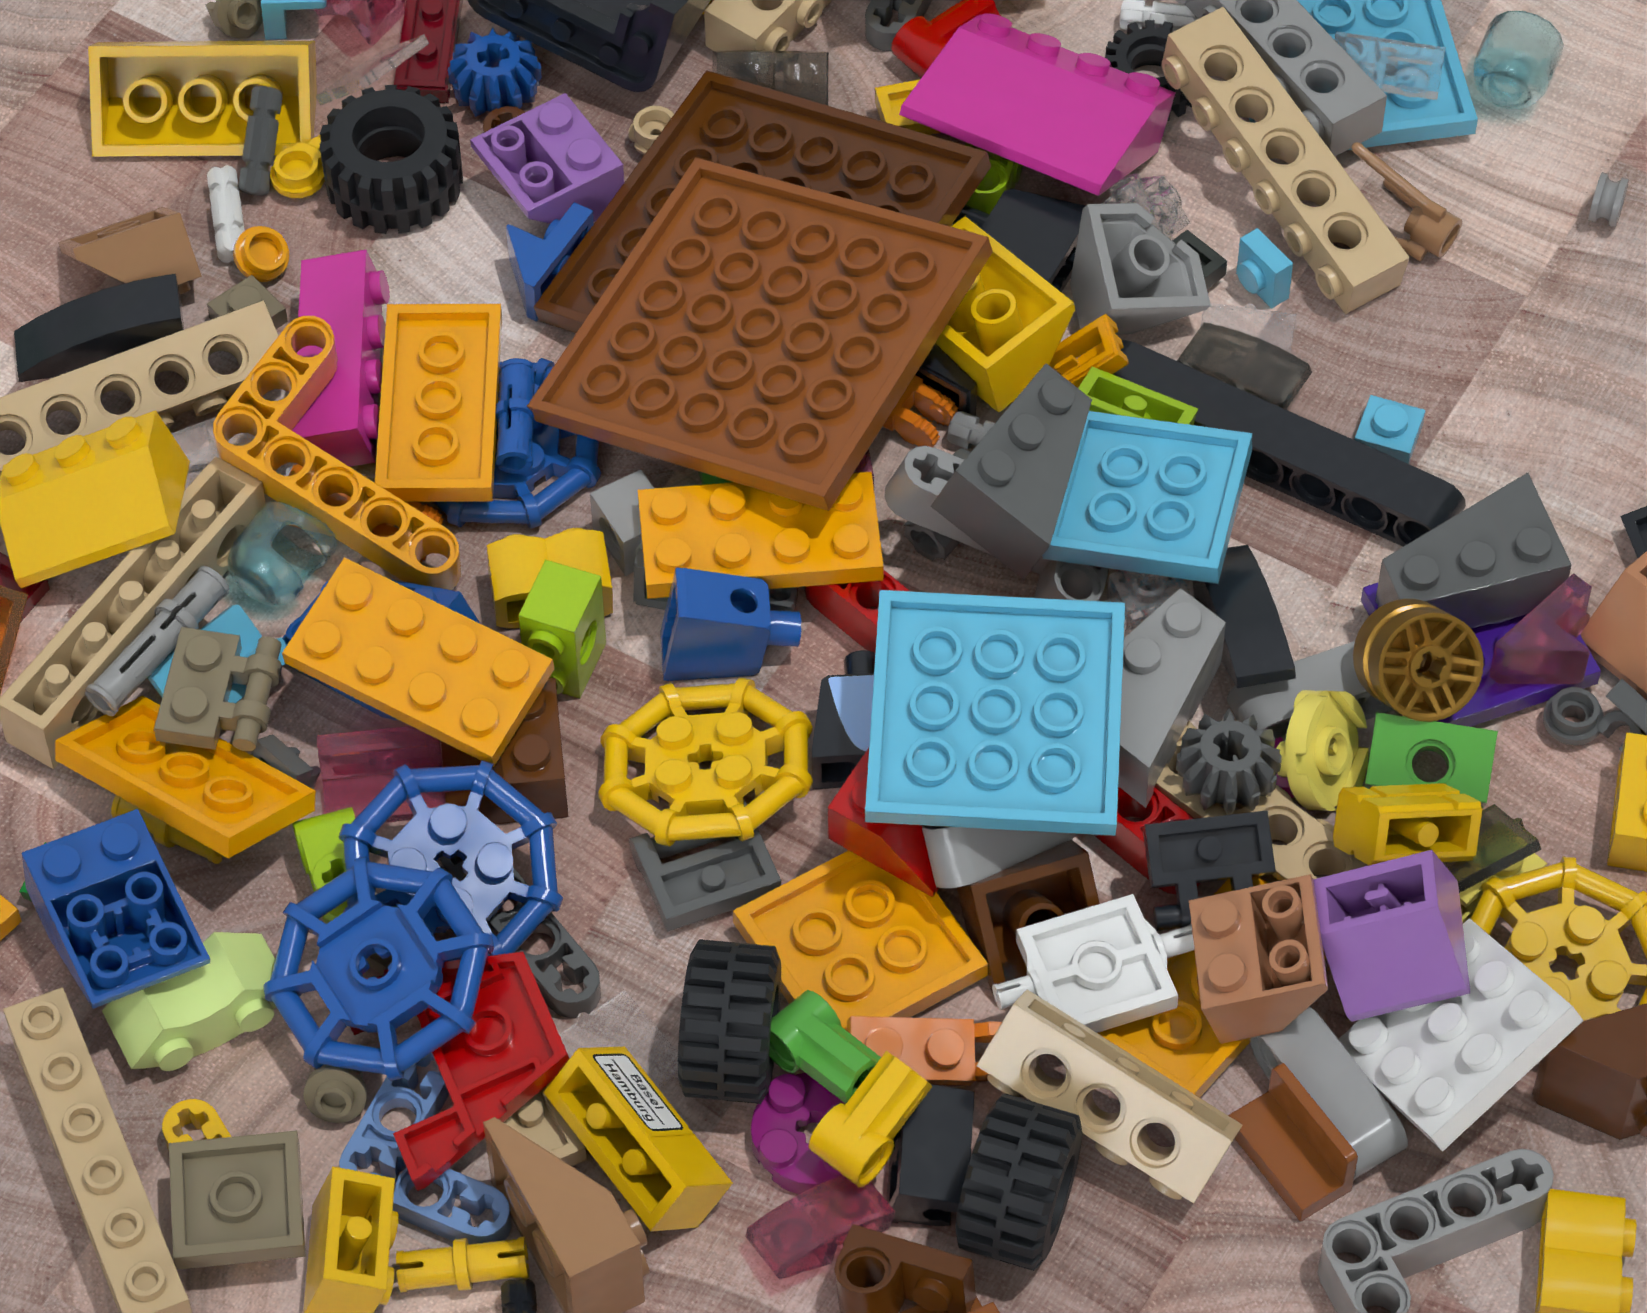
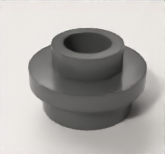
(1573, 703)

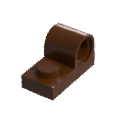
(900, 1272)

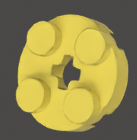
(1323, 748)

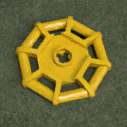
(708, 800)
(1571, 931)

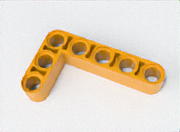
(321, 473)

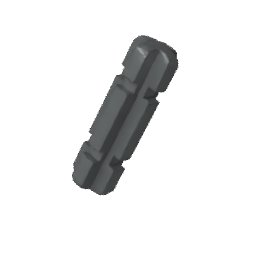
(260, 140)

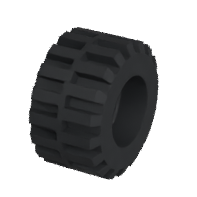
(395, 191)
(727, 1021)
(1018, 1181)

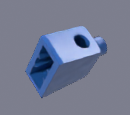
(720, 626)

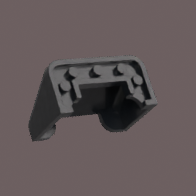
(612, 38)

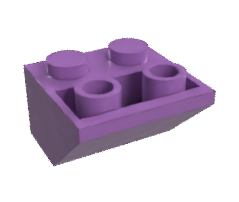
(551, 161)
(1393, 935)

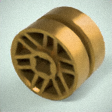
(1418, 659)

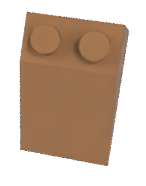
(570, 1225)

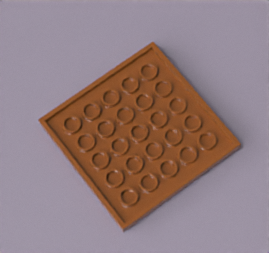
(761, 332)

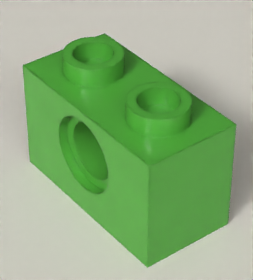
(1464, 748)

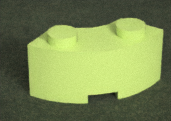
(198, 1008)

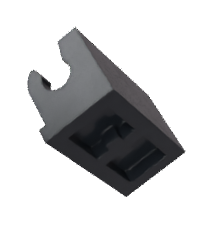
(932, 1158)

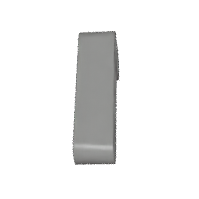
(919, 483)
(1502, 1192)

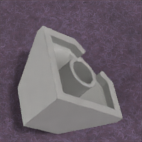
(1133, 270)

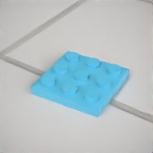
(1152, 497)

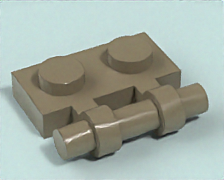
(200, 685)

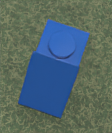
(539, 260)

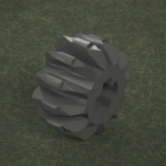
(1228, 762)

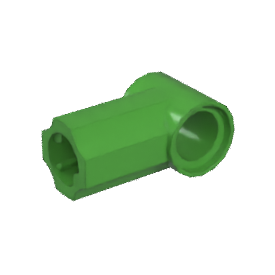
(812, 1039)

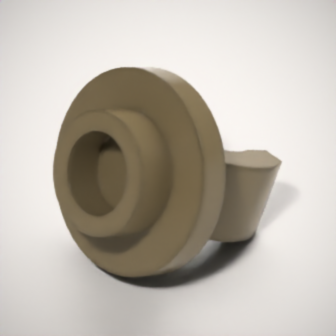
(236, 17)
(335, 1093)

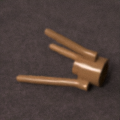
(1429, 223)

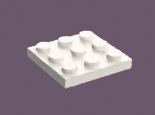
(1463, 1053)

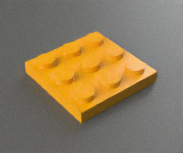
(862, 940)

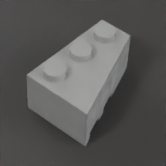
(1164, 679)

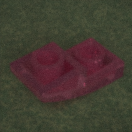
(811, 1225)

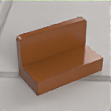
(1296, 1145)

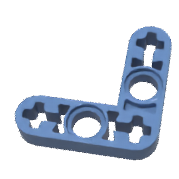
(376, 1143)

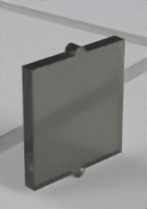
(1500, 845)

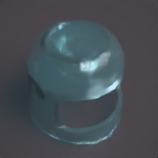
(1517, 59)
(268, 563)

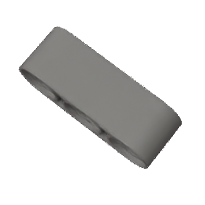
(1274, 701)
(972, 854)
(1336, 1086)

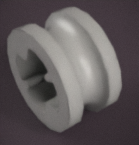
(1608, 199)

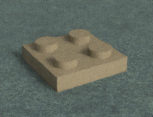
(236, 1200)

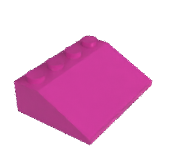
(1041, 104)

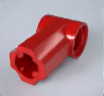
(922, 40)

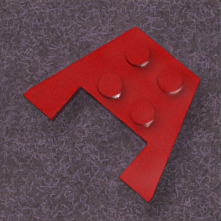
(488, 1071)

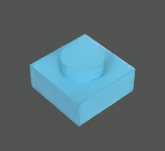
(1264, 268)
(1390, 427)

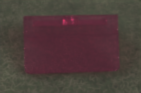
(363, 763)

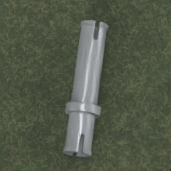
(156, 640)

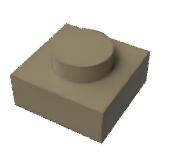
(245, 294)

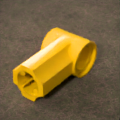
(860, 1134)

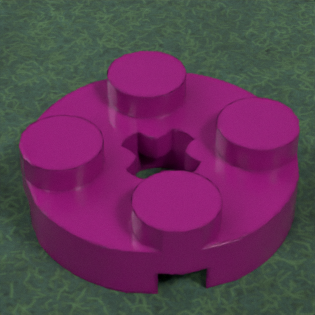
(775, 1133)

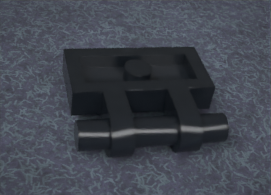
(1202, 852)

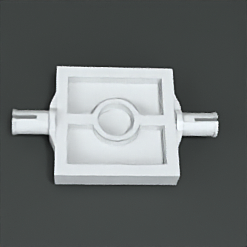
(1098, 965)

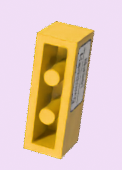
(638, 1138)

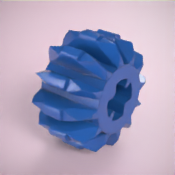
(494, 72)

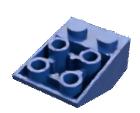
(112, 909)

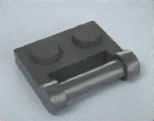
(704, 881)

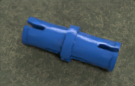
(513, 416)

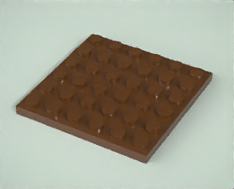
(774, 138)

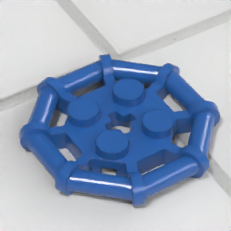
(528, 509)
(468, 835)
(411, 977)

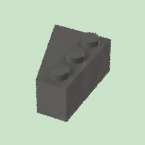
(1019, 473)
(1482, 562)

